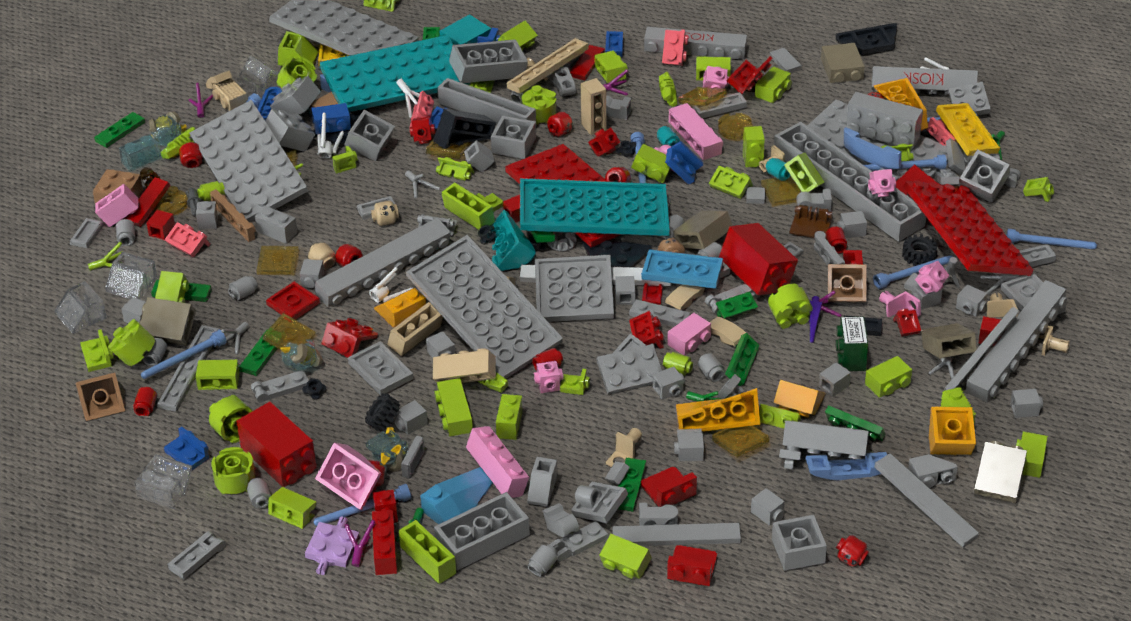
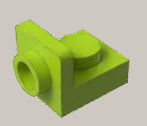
(345, 161)
(1039, 186)
(493, 200)
(575, 384)

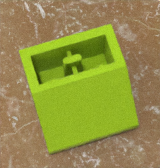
(295, 45)

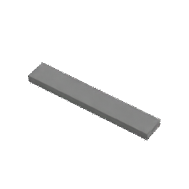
(983, 349)
(185, 373)
(926, 500)
(680, 534)

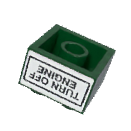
(852, 343)

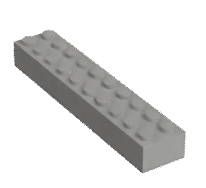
(848, 182)

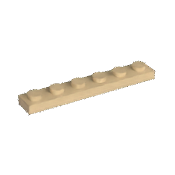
(547, 66)

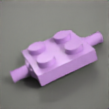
(330, 545)

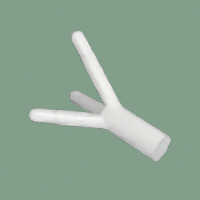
(408, 93)

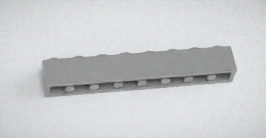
(381, 262)
(1016, 341)

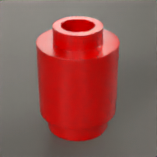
(837, 239)
(548, 356)
(144, 401)

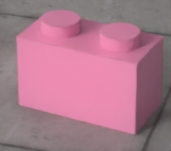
(116, 205)
(689, 334)

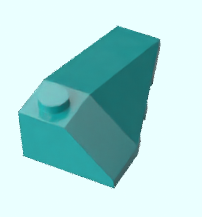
(511, 244)

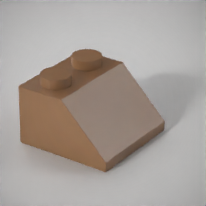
(847, 282)
(100, 396)

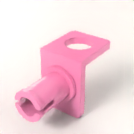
(902, 301)

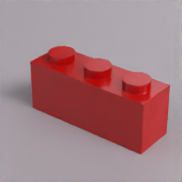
(384, 542)

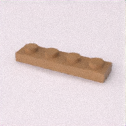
(235, 218)

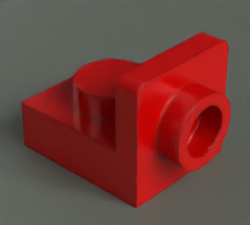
(853, 257)
(907, 322)

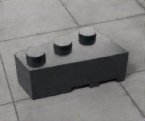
(462, 127)

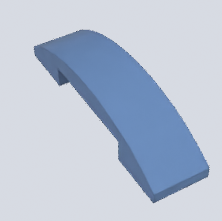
(871, 153)
(844, 469)

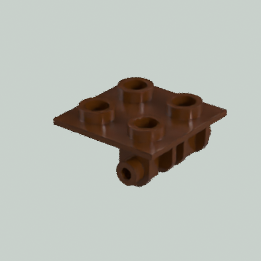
(808, 222)

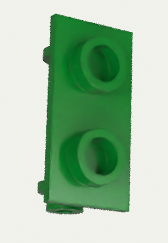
(736, 305)

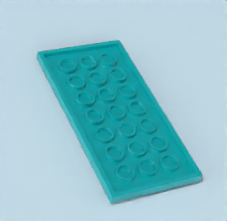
(372, 76)
(593, 207)

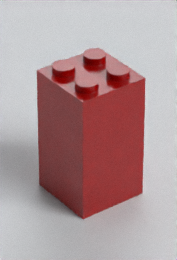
(758, 258)
(276, 444)

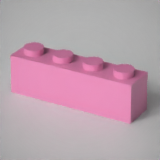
(695, 131)
(497, 461)

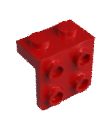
(746, 74)
(345, 336)
(670, 486)
(691, 565)

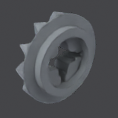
(563, 244)

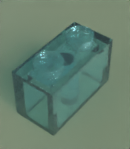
(139, 153)

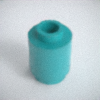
(667, 136)
(777, 169)

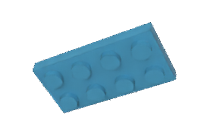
(682, 269)

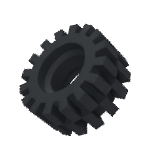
(919, 243)
(382, 412)

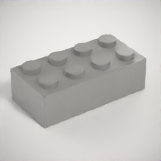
(487, 61)
(884, 119)
(825, 438)
(483, 530)

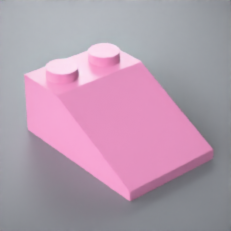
(348, 474)

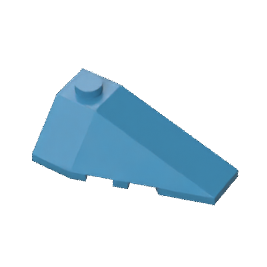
(455, 495)

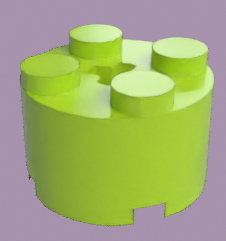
(294, 69)
(542, 100)
(790, 305)
(131, 342)
(224, 417)
(233, 470)

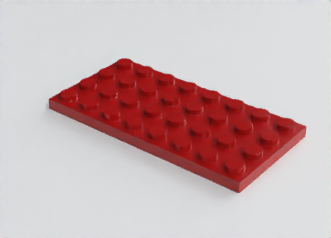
(559, 164)
(968, 228)

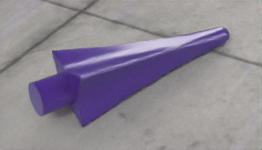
(814, 315)

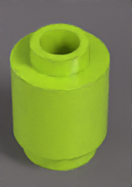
(205, 189)
(680, 362)

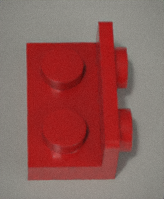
(646, 329)

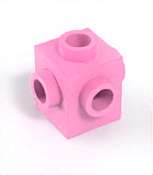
(715, 77)
(884, 177)
(932, 277)
(548, 377)

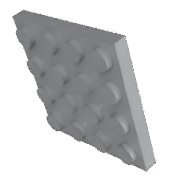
(574, 288)

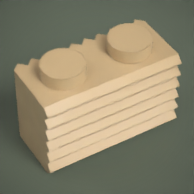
(229, 94)

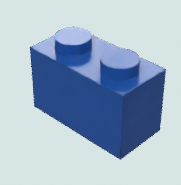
(336, 118)

